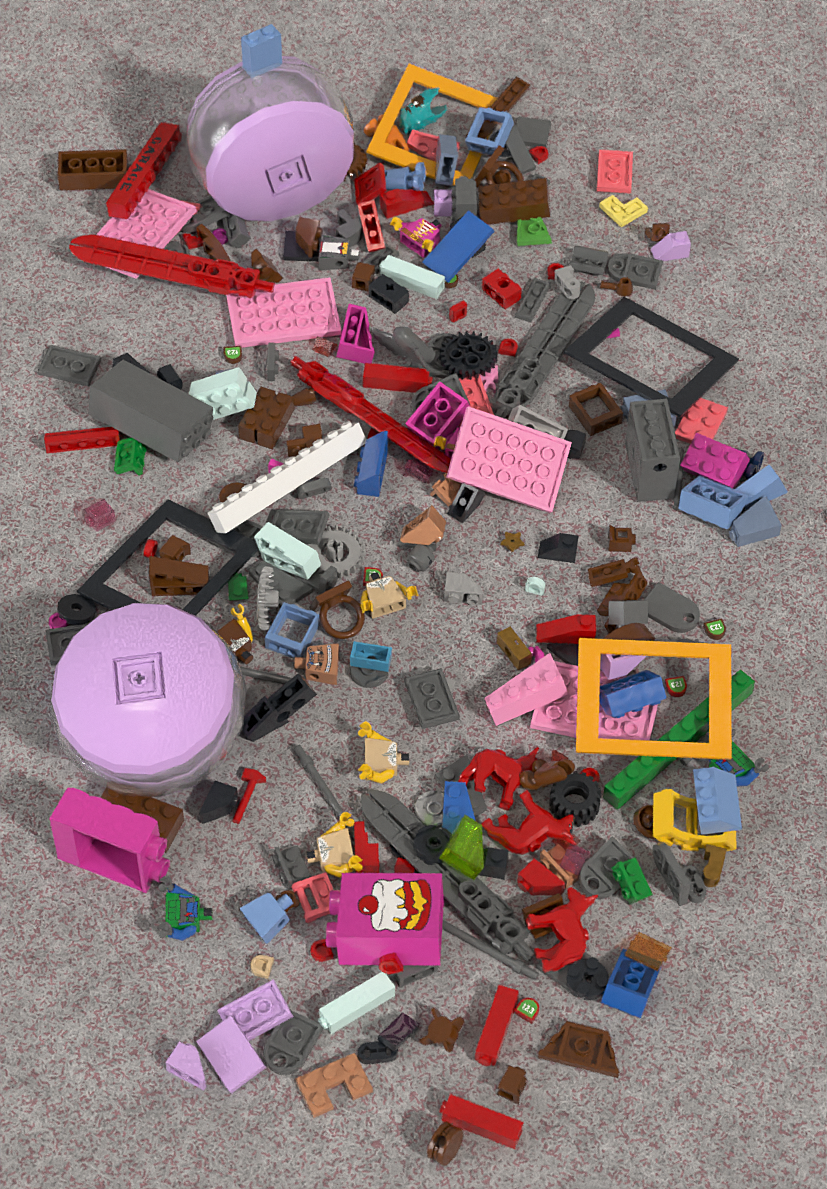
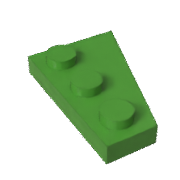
(532, 232)

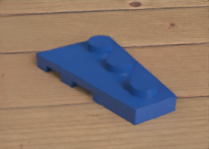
(455, 804)

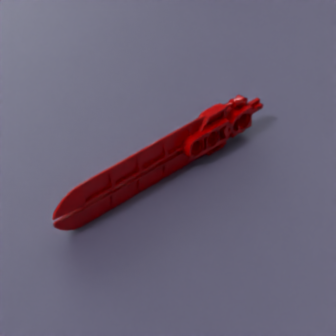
(169, 265)
(353, 402)

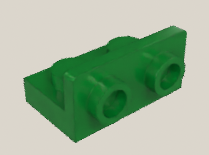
(129, 456)
(631, 880)

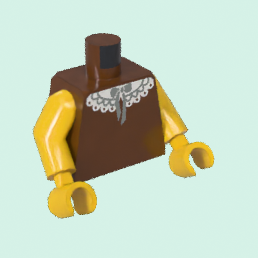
(238, 635)

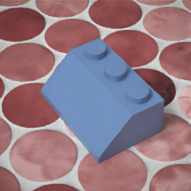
(712, 501)
(717, 800)

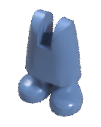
(405, 179)

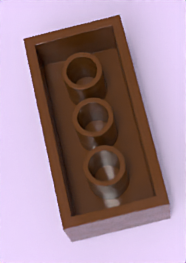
(91, 169)
(514, 201)
(168, 816)

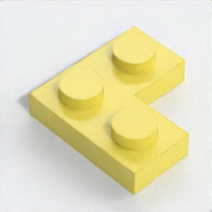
(622, 213)

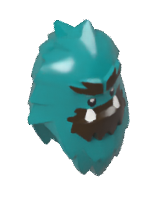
(418, 112)

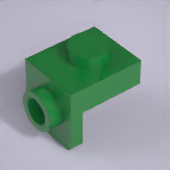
(238, 587)

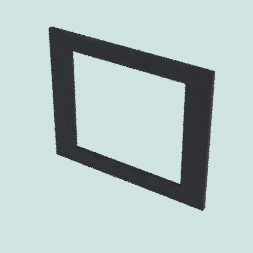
(617, 315)
(190, 520)

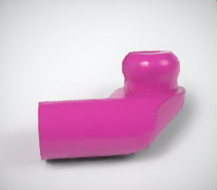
(537, 653)

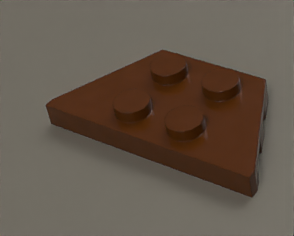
(582, 1048)

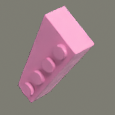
(527, 691)

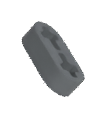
(313, 488)
(697, 882)

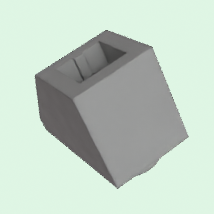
(462, 589)

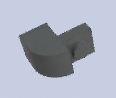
(349, 227)

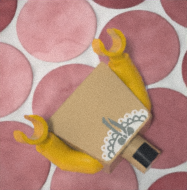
(385, 595)
(380, 756)
(335, 849)

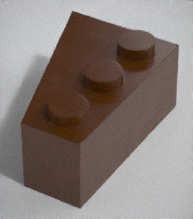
(176, 577)

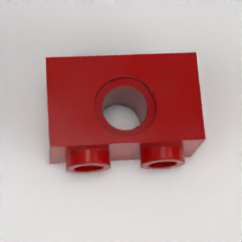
(501, 288)

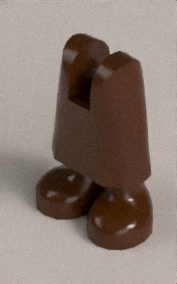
(546, 773)

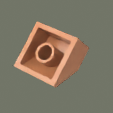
(425, 528)

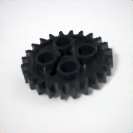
(468, 355)

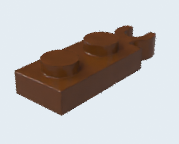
(612, 571)

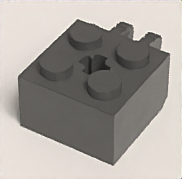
(465, 197)

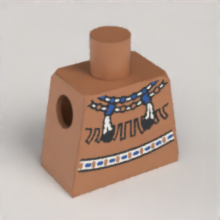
(320, 663)

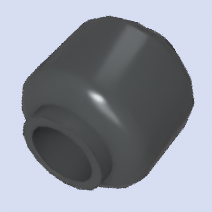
(420, 557)

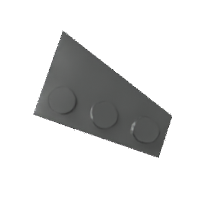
(452, 773)

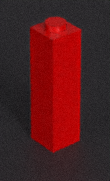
(395, 377)
(496, 1026)
(482, 1121)

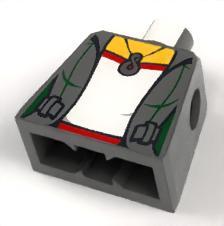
(335, 253)

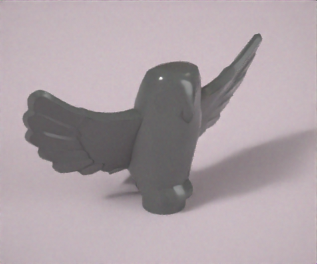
(406, 343)

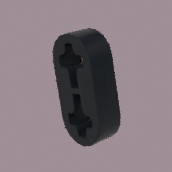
(377, 1054)

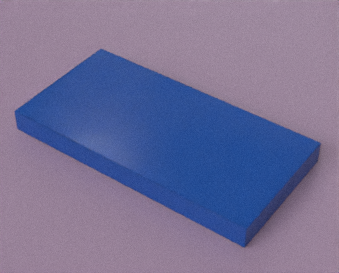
(458, 246)

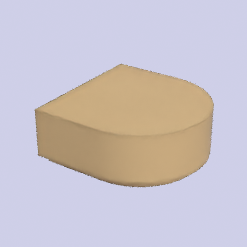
(261, 966)

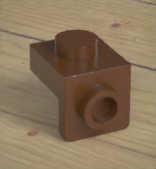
(657, 231)

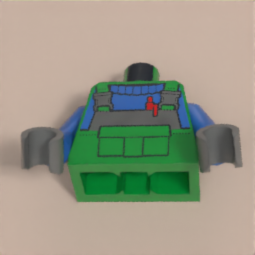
(740, 765)
(182, 912)

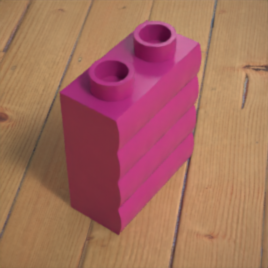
(108, 840)

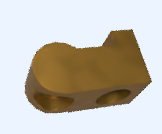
(712, 871)

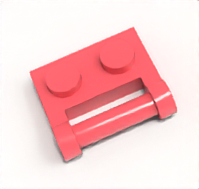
(320, 889)

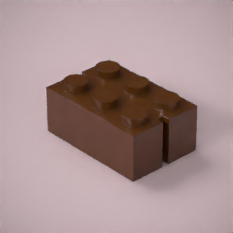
(267, 418)

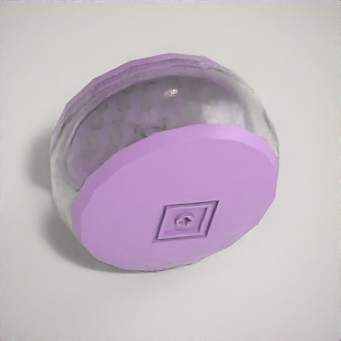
(269, 124)
(147, 700)

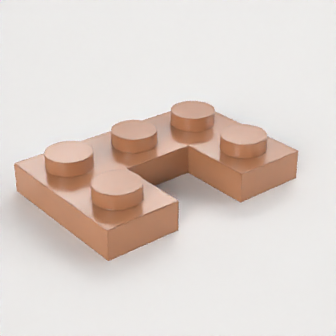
(345, 1070)

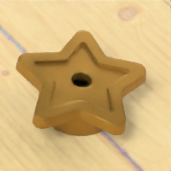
(512, 545)

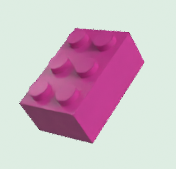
(438, 414)
(715, 461)

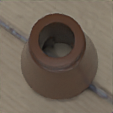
(304, 397)

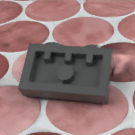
(291, 865)

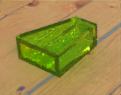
(465, 848)

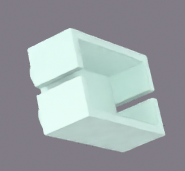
(226, 392)

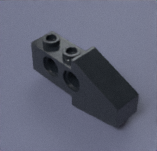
(274, 711)

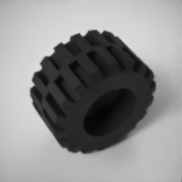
(579, 785)

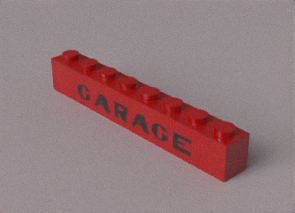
(143, 170)

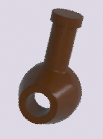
(622, 288)

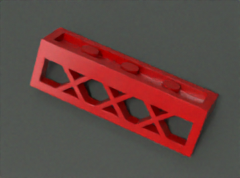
(81, 439)

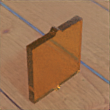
(648, 951)

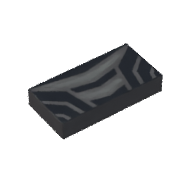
(398, 1031)

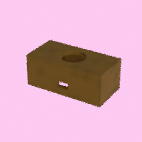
(517, 654)

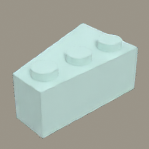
(286, 552)

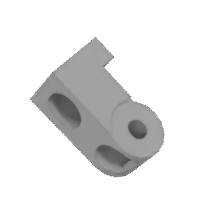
(567, 283)

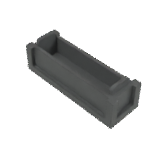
(236, 230)

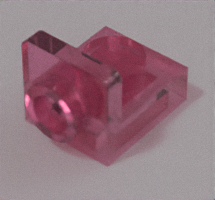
(418, 469)
(574, 859)

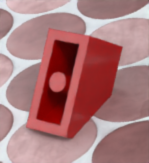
(539, 880)

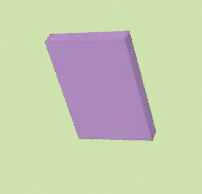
(258, 1010)
(231, 1054)

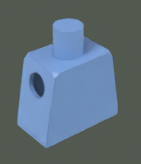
(267, 915)

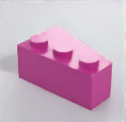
(355, 337)

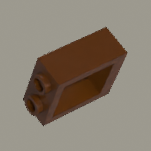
(599, 423)

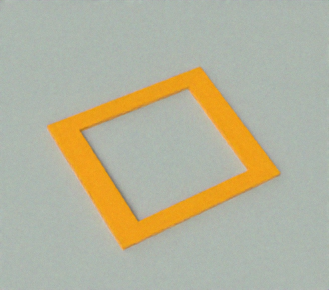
(446, 86)
(719, 699)

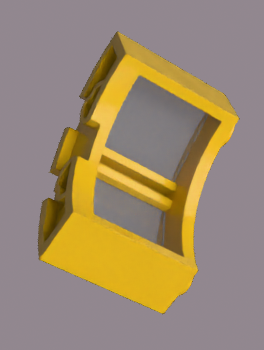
(678, 823)

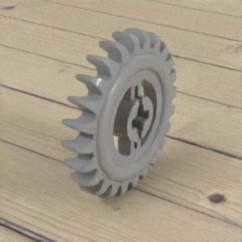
(338, 540)
(266, 598)

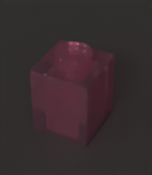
(99, 515)

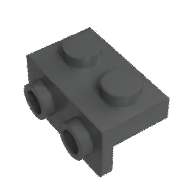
(589, 260)

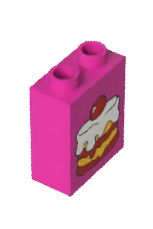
(387, 916)

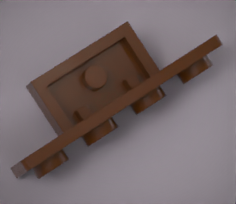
(622, 592)

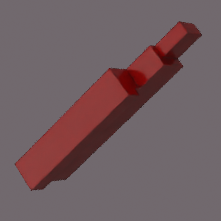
(366, 851)

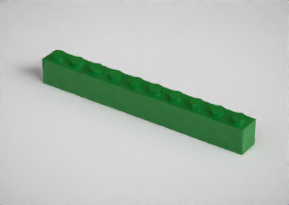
(689, 729)

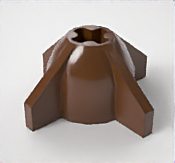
(267, 269)
(443, 1031)

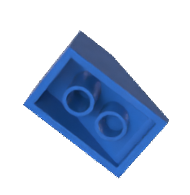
(629, 986)

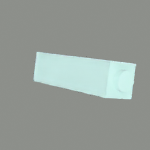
(413, 276)
(356, 1002)

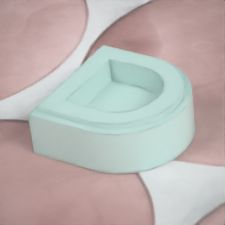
(535, 585)

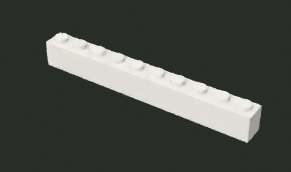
(286, 477)

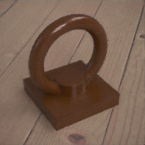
(492, 166)
(331, 600)

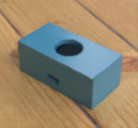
(361, 651)

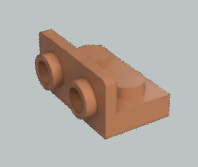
(446, 490)
(552, 861)

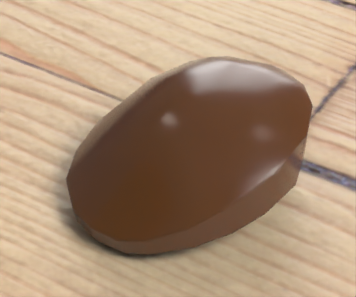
(642, 820)

